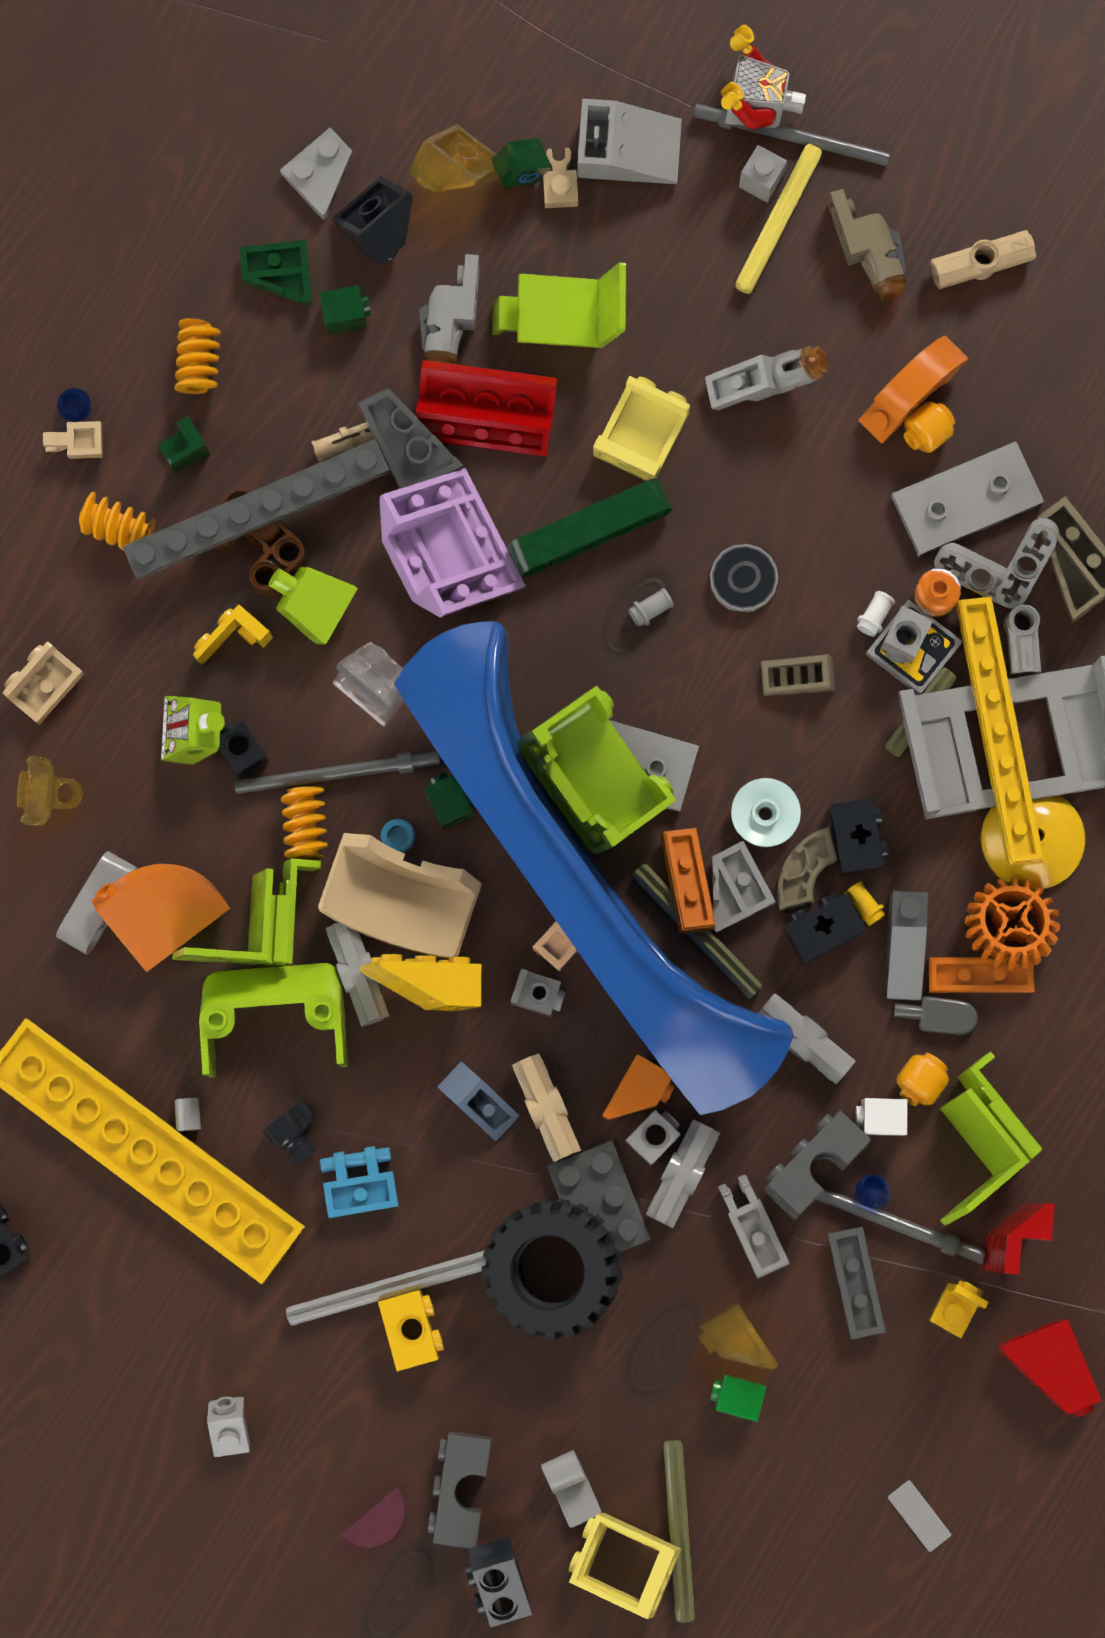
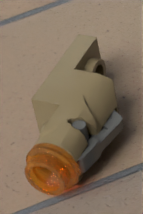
(872, 244)

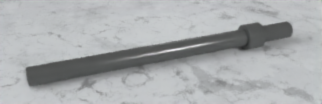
(799, 137)
(403, 763)
(948, 1243)

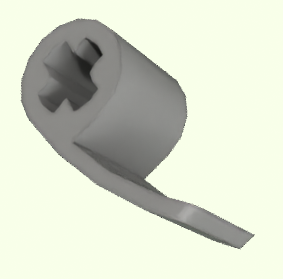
(571, 1488)

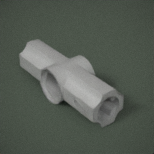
(363, 990)
(810, 1040)
(682, 1173)

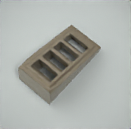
(811, 662)

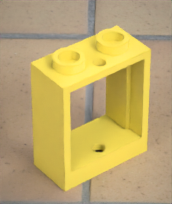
(656, 1583)

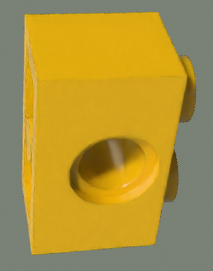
(407, 1351)

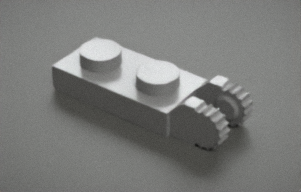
(754, 1230)

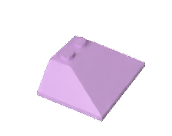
(446, 545)

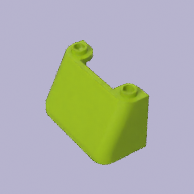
(593, 773)

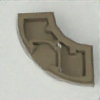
(802, 869)

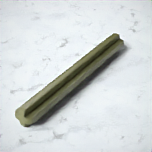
(705, 939)
(679, 1530)

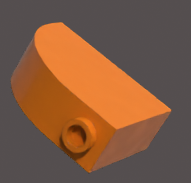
(158, 909)

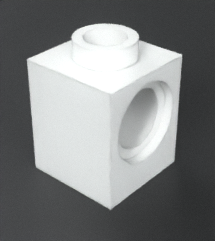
(882, 1116)

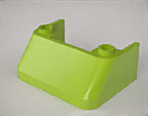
(311, 984)

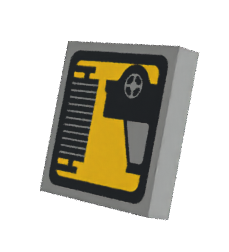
(931, 657)

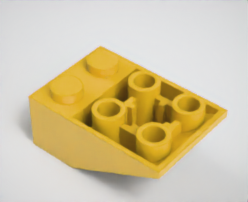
(428, 983)

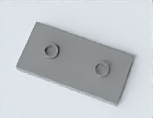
(967, 499)
(661, 757)

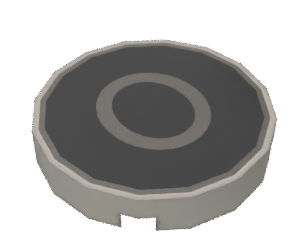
(743, 578)

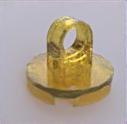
(39, 789)

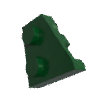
(278, 269)

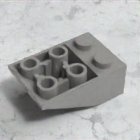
(627, 143)

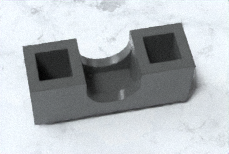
(836, 1141)
(454, 1522)

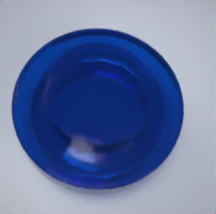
(74, 405)
(873, 1191)

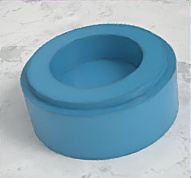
(398, 835)

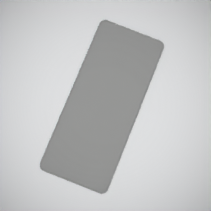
(919, 1515)

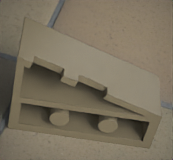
(1076, 560)

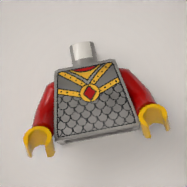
(757, 88)

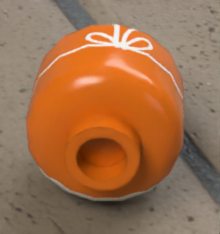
(937, 592)

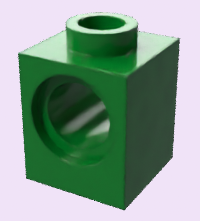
(738, 1397)

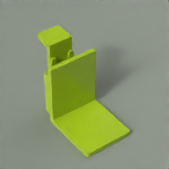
(564, 309)
(269, 924)
(990, 1132)

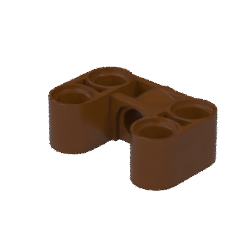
(271, 542)

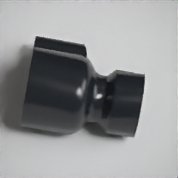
(288, 1130)

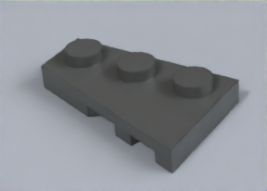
(406, 444)

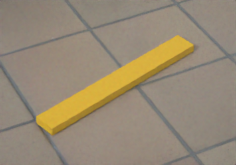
(999, 732)

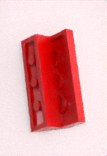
(487, 407)
(1005, 1241)

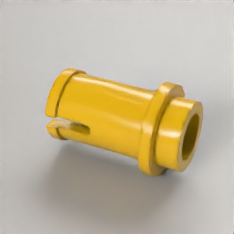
(865, 904)

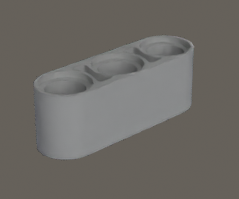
(83, 924)

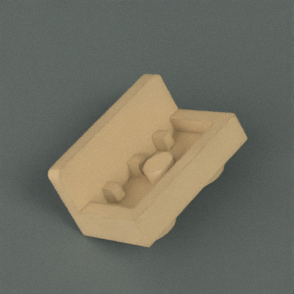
(42, 682)

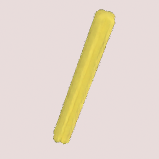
(778, 219)

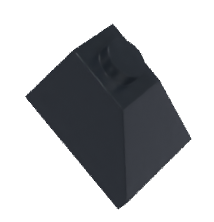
(377, 220)

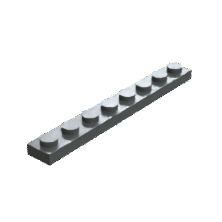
(256, 509)

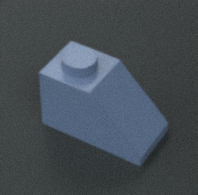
(478, 1101)

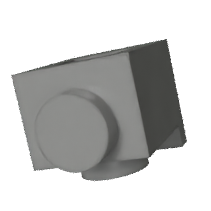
(524, 988)

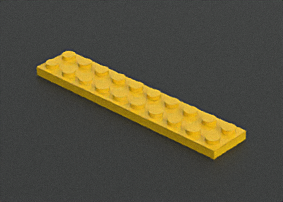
(146, 1152)

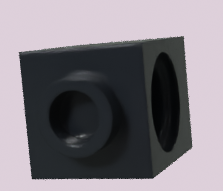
(251, 759)

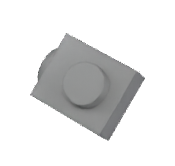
(228, 1426)

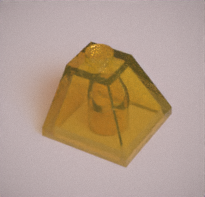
(452, 161)
(735, 1338)

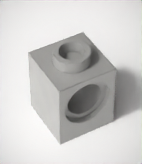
(906, 621)
(638, 1141)

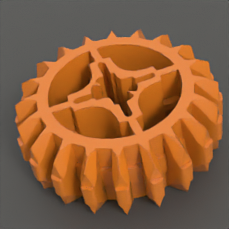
(1022, 933)

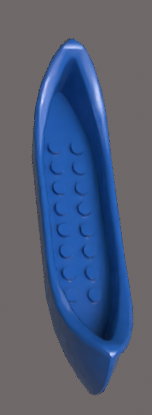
(466, 709)

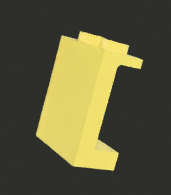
(642, 429)

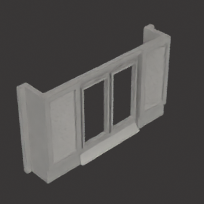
(945, 754)

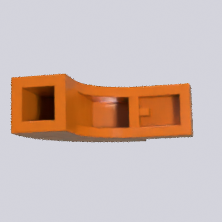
(912, 386)

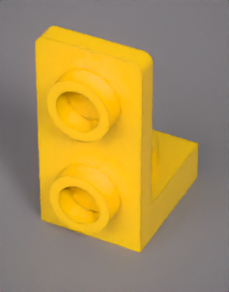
(250, 630)
(957, 1307)

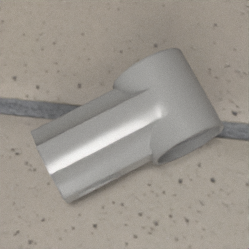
(1023, 645)

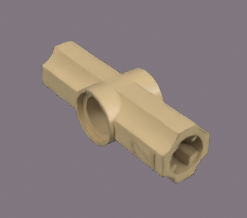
(1002, 252)
(546, 1107)

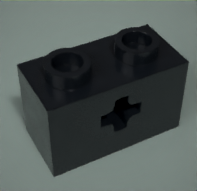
(844, 821)
(812, 944)

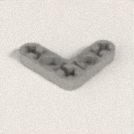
(1002, 577)

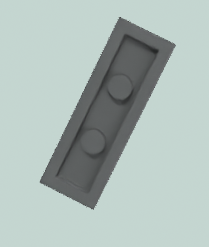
(856, 1283)

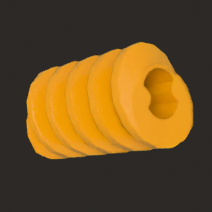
(196, 356)
(111, 523)
(303, 823)

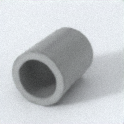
(187, 1114)

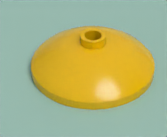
(1061, 844)

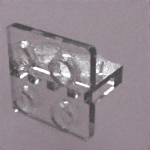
(369, 681)

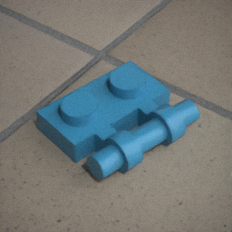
(360, 1193)

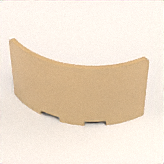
(398, 901)

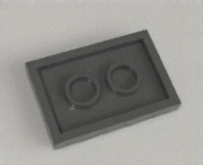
(600, 1183)

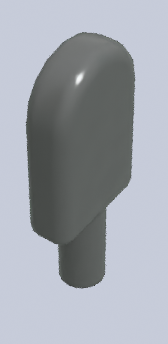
(940, 1015)

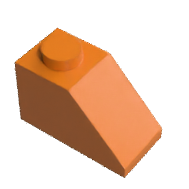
(640, 1089)

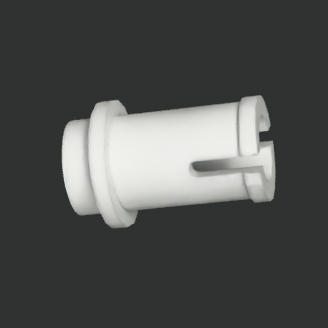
(871, 621)

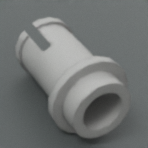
(650, 607)

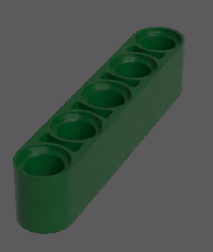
(589, 527)

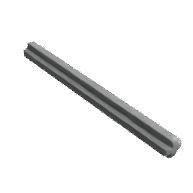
(385, 1288)

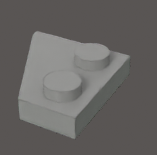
(319, 171)
(737, 887)

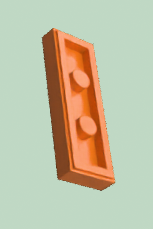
(687, 881)
(977, 976)

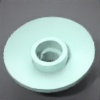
(773, 796)

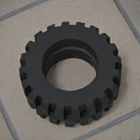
(513, 1295)

